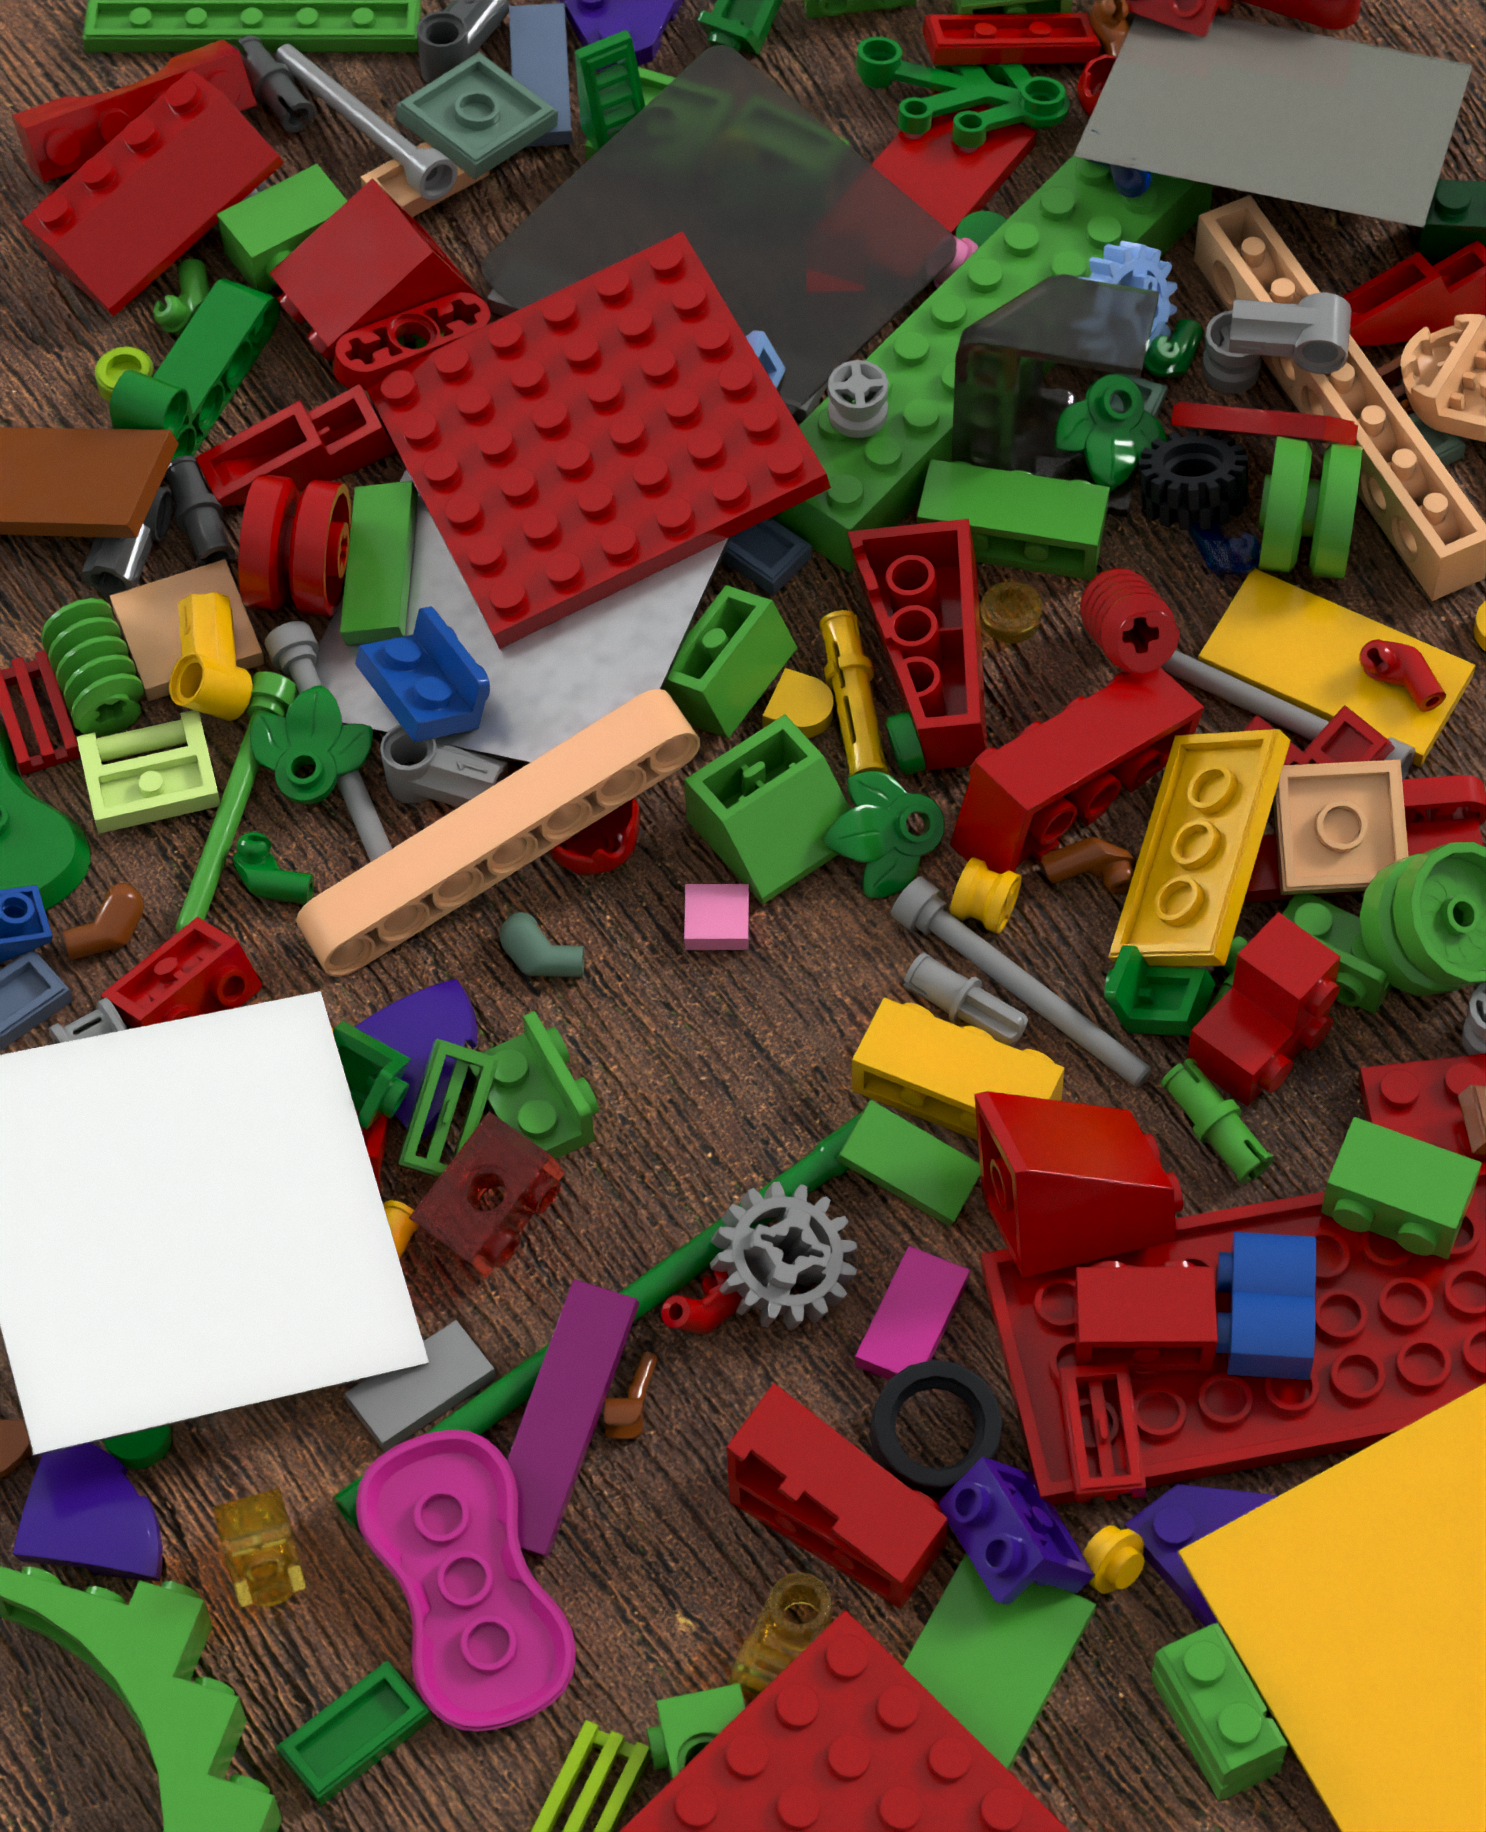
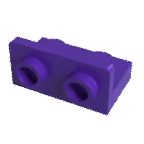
(1012, 1532)

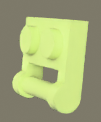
(152, 784)

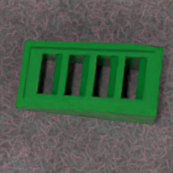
(611, 95)

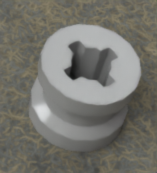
(868, 387)

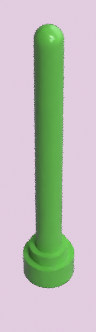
(272, 695)

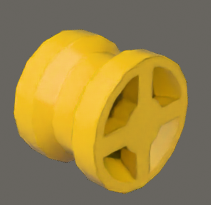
(985, 895)

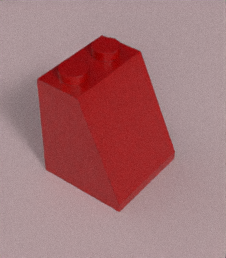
(363, 269)
(1071, 1181)

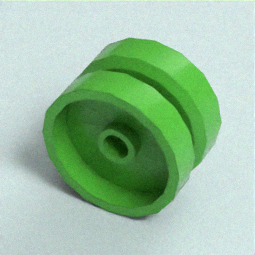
(1309, 507)
(1429, 920)

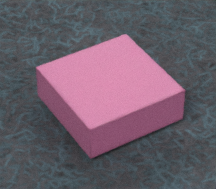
(716, 917)

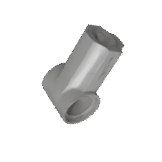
(1309, 332)
(442, 771)

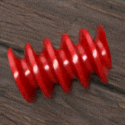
(1129, 620)

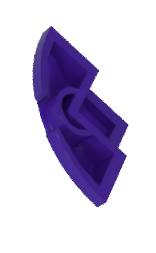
(412, 1027)
(89, 1517)

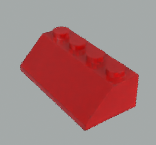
(151, 192)

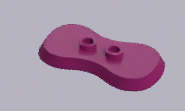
(482, 1626)

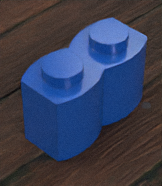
(1268, 1305)

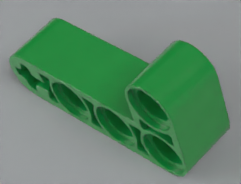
(200, 368)

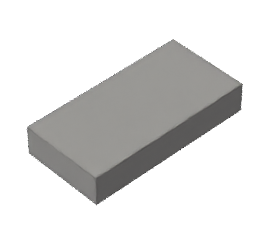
(409, 1399)

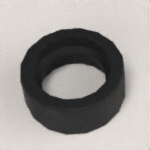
(922, 1377)

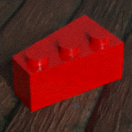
(833, 1498)

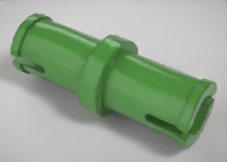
(1217, 1121)

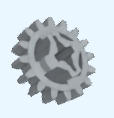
(757, 1264)

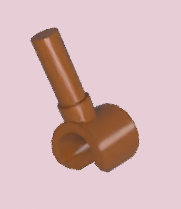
(626, 1415)

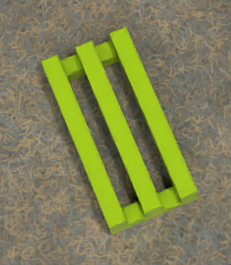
(612, 1746)

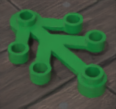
(1029, 99)

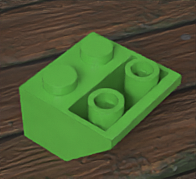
(767, 808)

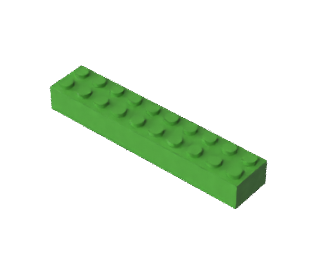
(1050, 235)

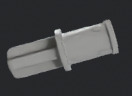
(964, 999)

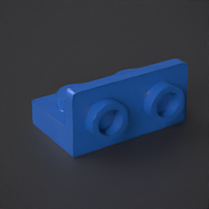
(427, 679)

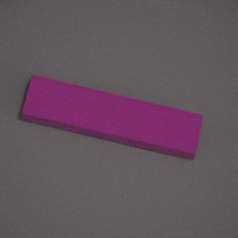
(566, 1408)

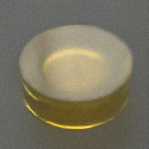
(1011, 612)

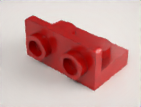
(186, 977)

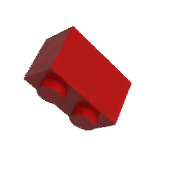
(1146, 1316)

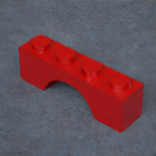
(73, 129)

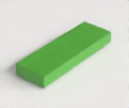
(379, 562)

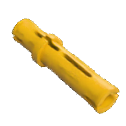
(850, 677)

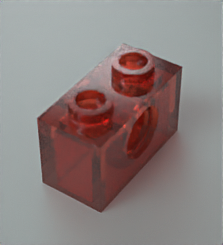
(489, 1159)

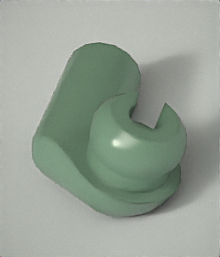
(535, 954)

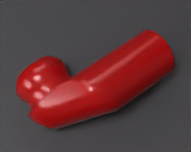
(703, 1314)

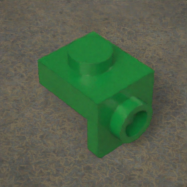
(739, 23)
(1156, 996)
(371, 1073)

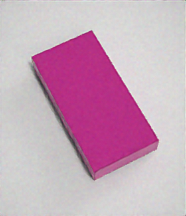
(912, 1314)

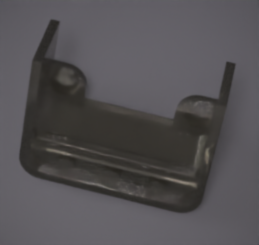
(999, 399)

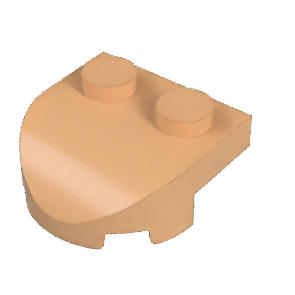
(1448, 377)

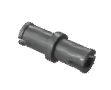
(274, 85)
(198, 511)

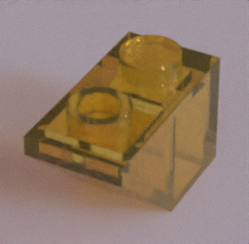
(259, 1549)

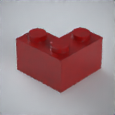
(1270, 1013)

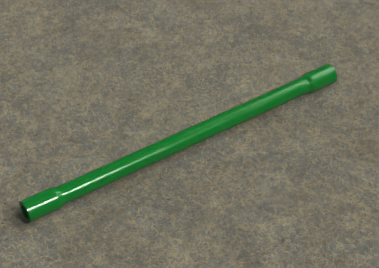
(648, 1289)

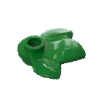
(1108, 438)
(309, 736)
(879, 835)

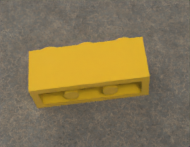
(938, 1067)

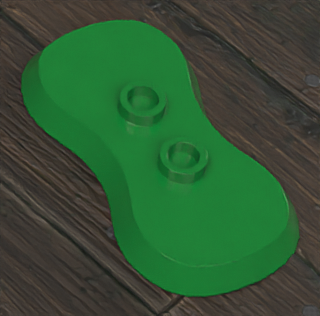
(37, 839)

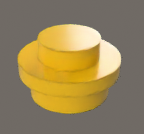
(1114, 1558)

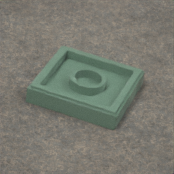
(477, 115)

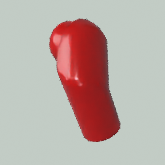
(1402, 667)

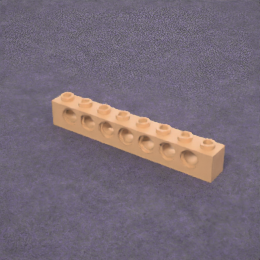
(1399, 471)

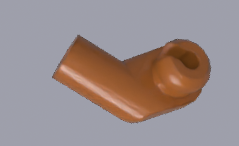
(1110, 24)

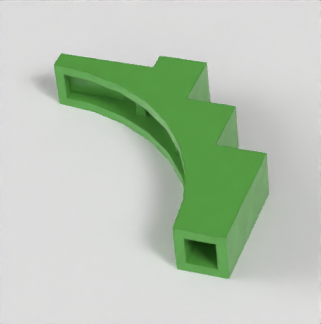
(148, 1662)

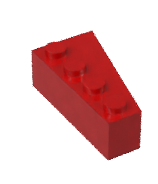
(928, 619)
(1070, 768)

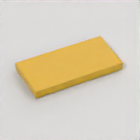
(1310, 658)
(1201, 847)

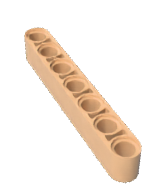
(497, 832)

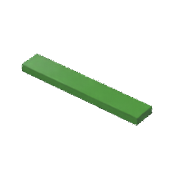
(301, 23)

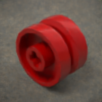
(294, 545)

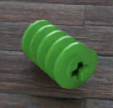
(93, 667)

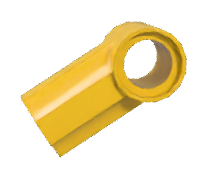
(207, 671)

